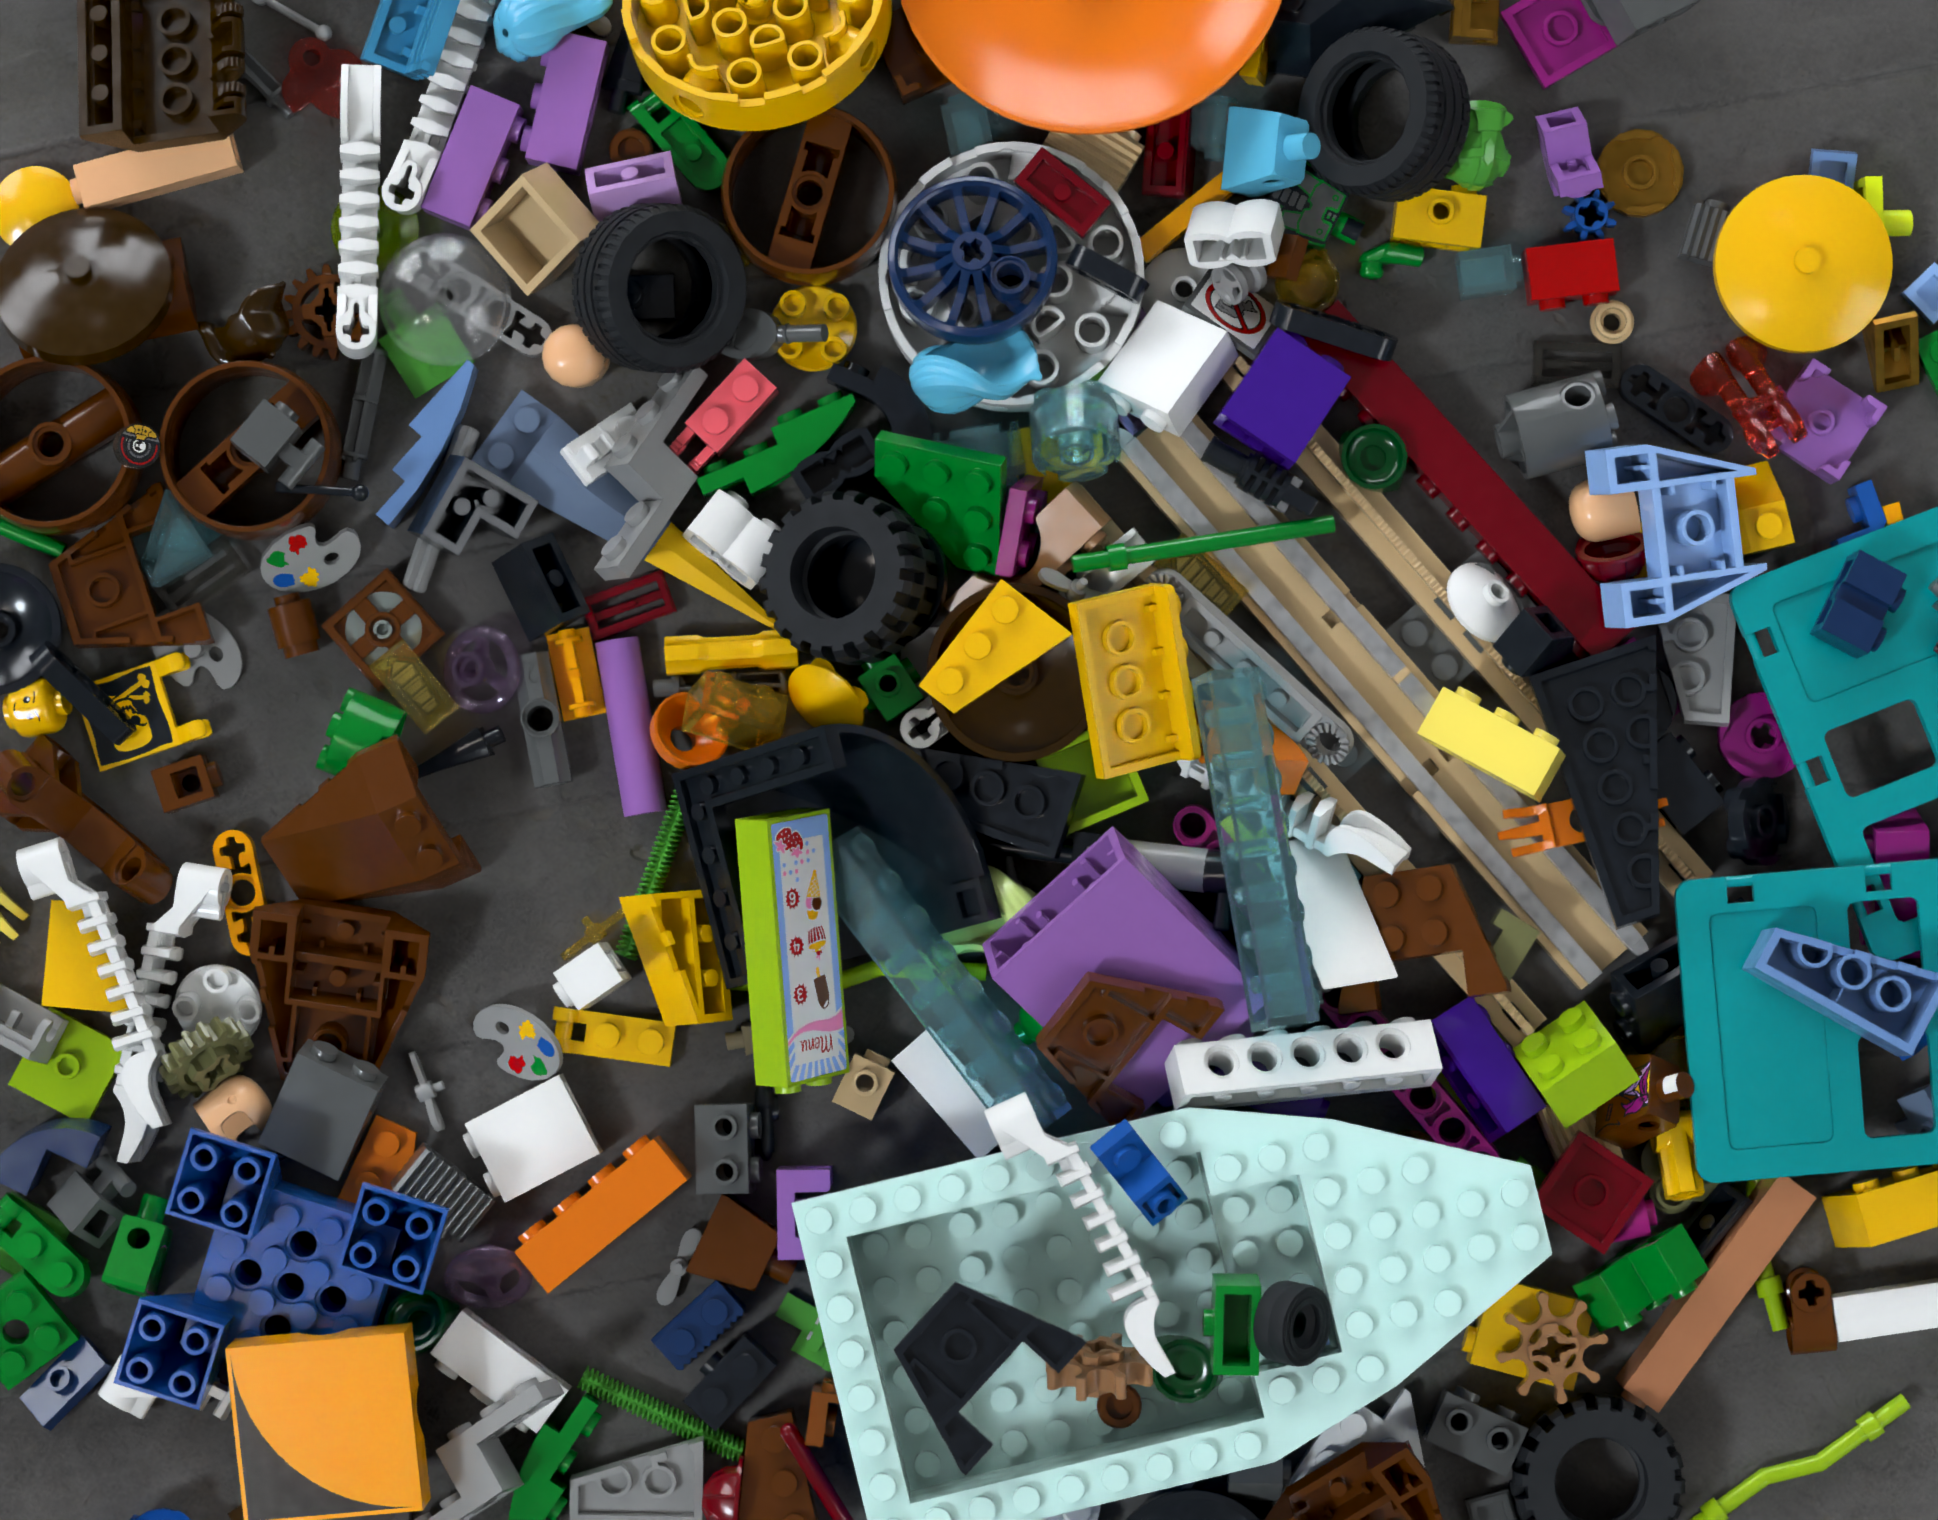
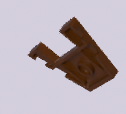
(108, 593)
(1426, 916)
(1106, 1025)

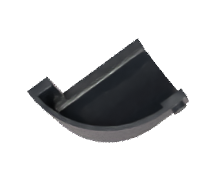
(865, 784)

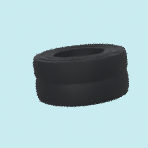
(1292, 1323)

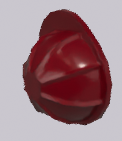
(1612, 559)
(723, 1493)

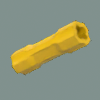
(698, 654)

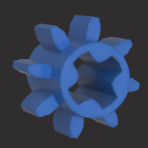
(1600, 212)

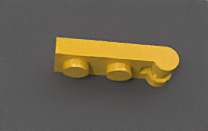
(615, 1036)

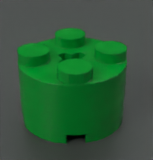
(362, 724)

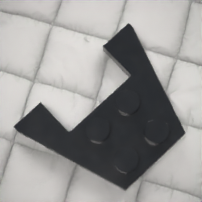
(960, 1349)

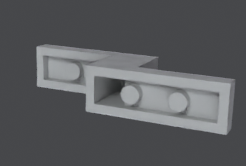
(649, 473)
(477, 1457)

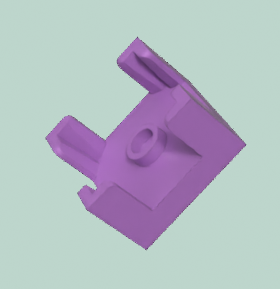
(1834, 422)
(789, 1182)

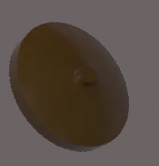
(85, 286)
(1031, 710)

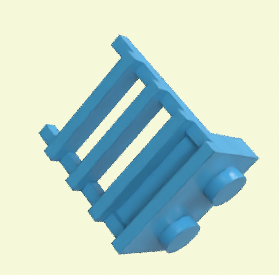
(409, 36)

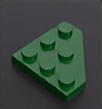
(949, 493)

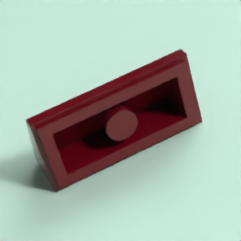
(1169, 158)

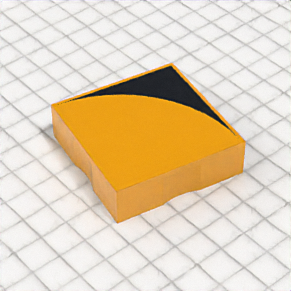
(328, 1424)

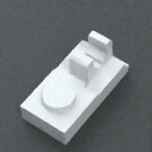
(593, 449)

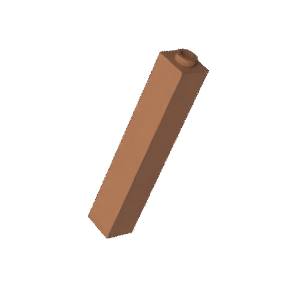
(1695, 1319)

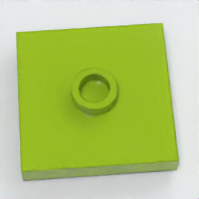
(75, 1073)

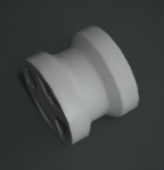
(1235, 281)

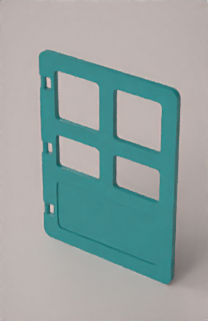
(1822, 688)
(1767, 1072)

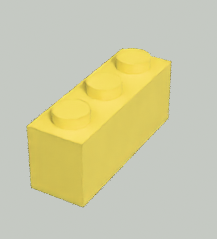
(1492, 742)

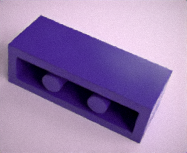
(1484, 1070)

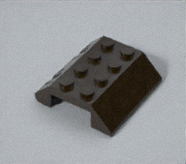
(160, 72)

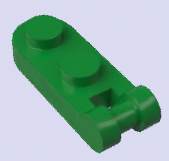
(689, 144)
(42, 1250)

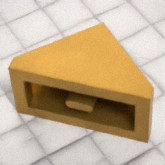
(1893, 351)

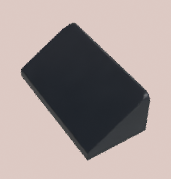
(1716, 1217)

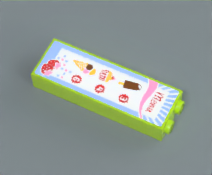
(792, 948)

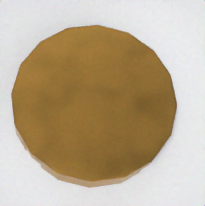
(1640, 173)

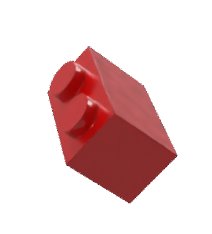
(1570, 273)

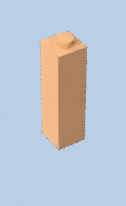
(143, 175)

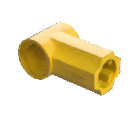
(1677, 1161)

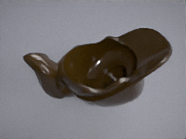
(253, 331)

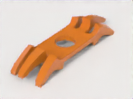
(1552, 824)

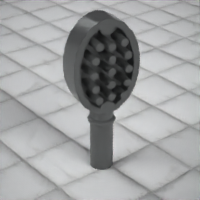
(763, 334)

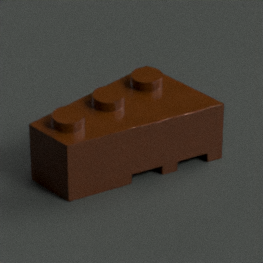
(772, 1478)

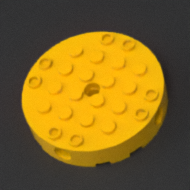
(755, 59)

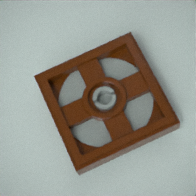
(379, 620)

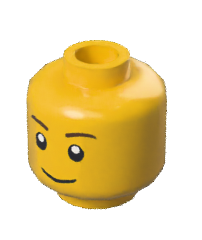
(36, 709)

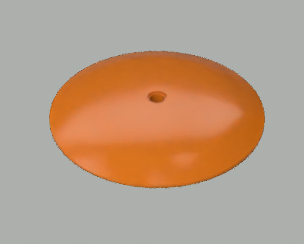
(1090, 61)

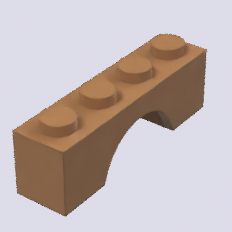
(1065, 526)

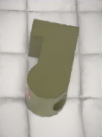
(1511, 941)

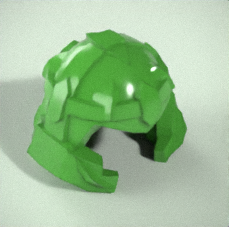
(1484, 149)

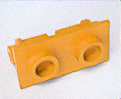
(576, 673)

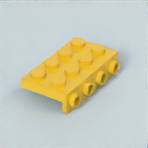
(1135, 679)

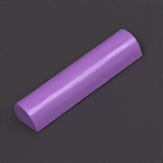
(629, 726)

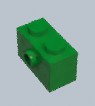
(1232, 1324)

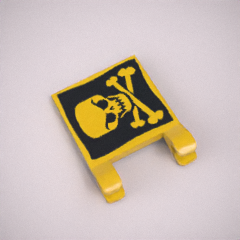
(145, 700)

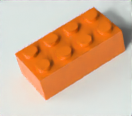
(602, 1214)

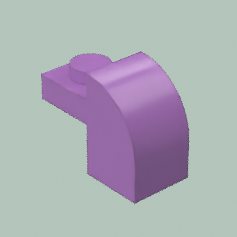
(1568, 153)

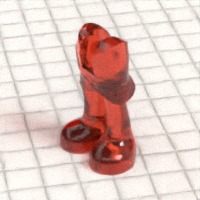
(1754, 414)

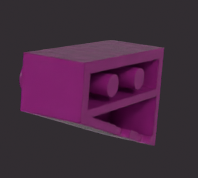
(1895, 840)

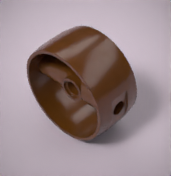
(800, 225)
(83, 432)
(224, 470)

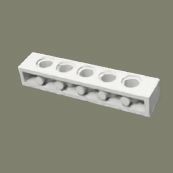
(1195, 1085)

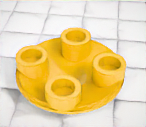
(31, 197)
(817, 306)
(825, 695)

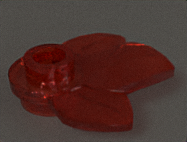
(315, 83)

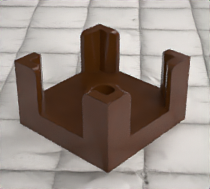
(908, 63)

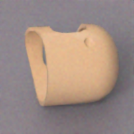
(572, 358)
(1603, 516)
(234, 1107)

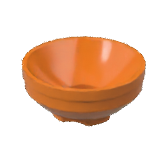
(669, 718)

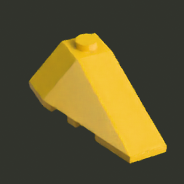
(1761, 513)

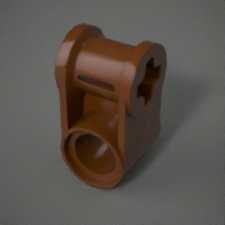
(1812, 1318)

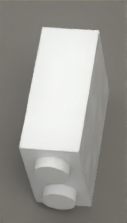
(1168, 368)
(531, 1138)

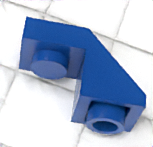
(1864, 508)
(1139, 1172)

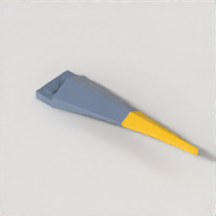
(527, 455)

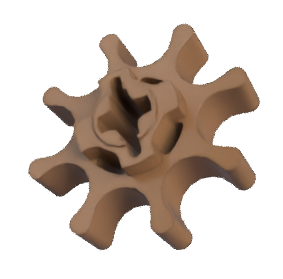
(1554, 1367)
(1102, 1368)

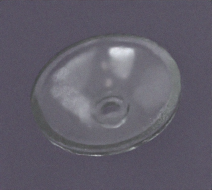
(451, 331)

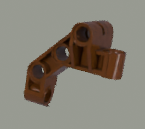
(45, 795)

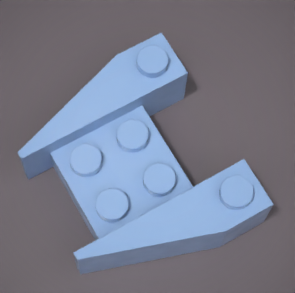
(1686, 530)

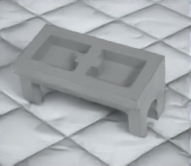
(28, 1026)

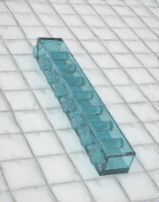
(1255, 849)
(936, 982)

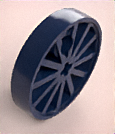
(994, 263)

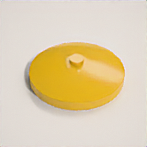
(1802, 264)

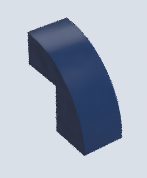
(28, 1156)

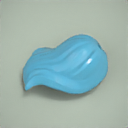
(537, 26)
(961, 375)

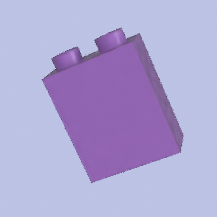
(1124, 922)

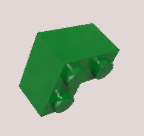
(1641, 1278)

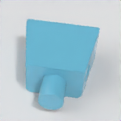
(1265, 151)

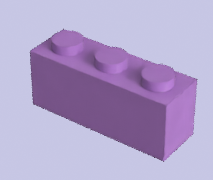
(565, 103)
(474, 158)

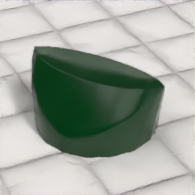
(1373, 457)
(428, 1313)
(1192, 1368)

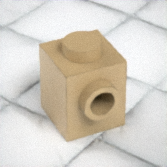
(865, 1084)

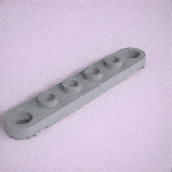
(1229, 647)

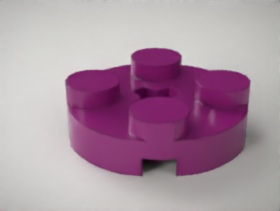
(1738, 746)

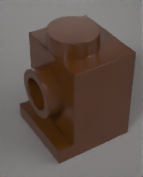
(171, 783)

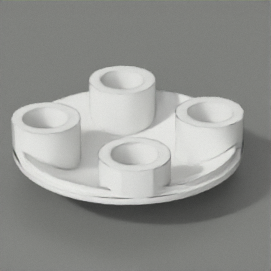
(217, 992)

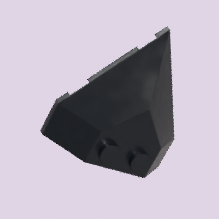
(1310, 26)

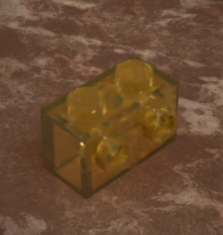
(734, 711)

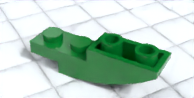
(796, 439)
(549, 1453)

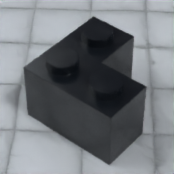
(469, 496)

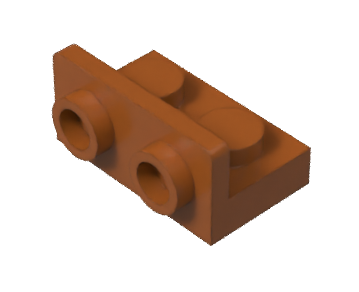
(821, 1414)

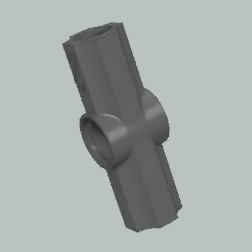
(545, 748)

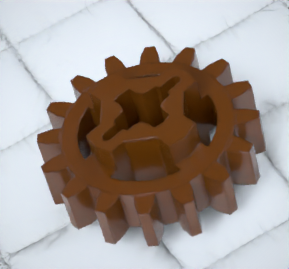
(311, 313)

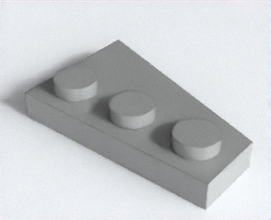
(1701, 661)
(643, 1487)

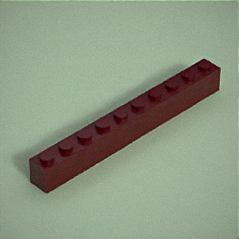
(1475, 495)

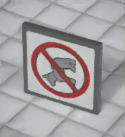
(1245, 322)

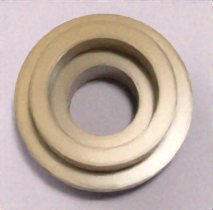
(1621, 312)

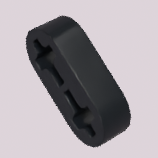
(1107, 274)

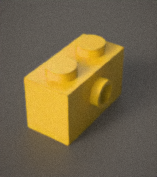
(1441, 220)

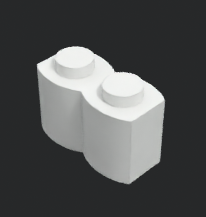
(1234, 233)
(732, 537)

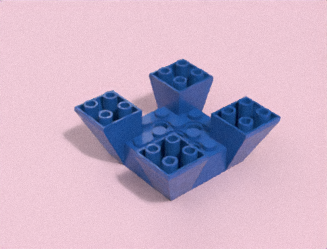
(255, 1215)

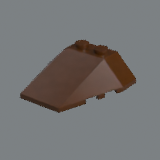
(368, 834)
(336, 975)
(1362, 1484)

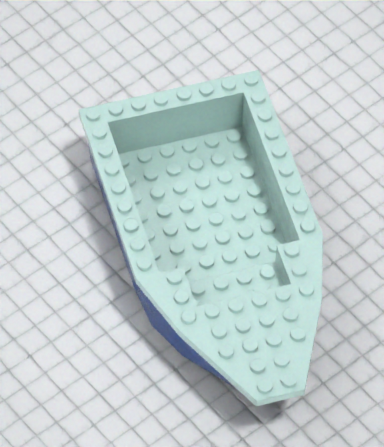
(1384, 1223)

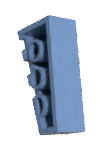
(1860, 991)

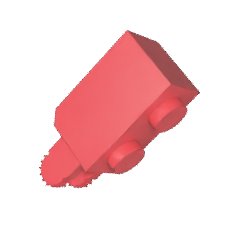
(726, 413)

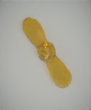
(594, 933)

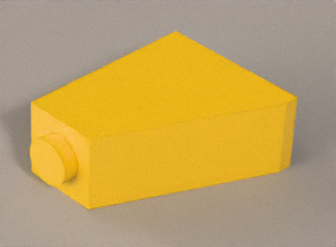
(70, 971)

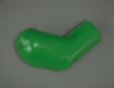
(1389, 253)

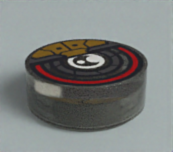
(136, 446)

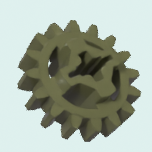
(205, 1057)

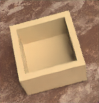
(535, 228)

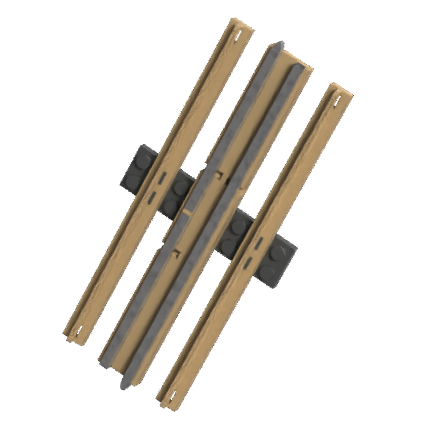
(1385, 688)

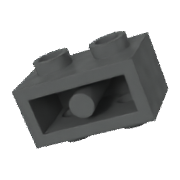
(718, 1147)
(1474, 1432)

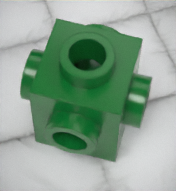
(902, 697)

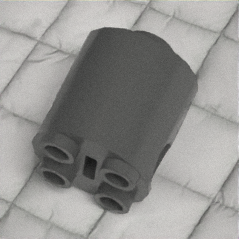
(1555, 424)

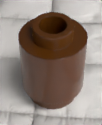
(294, 625)

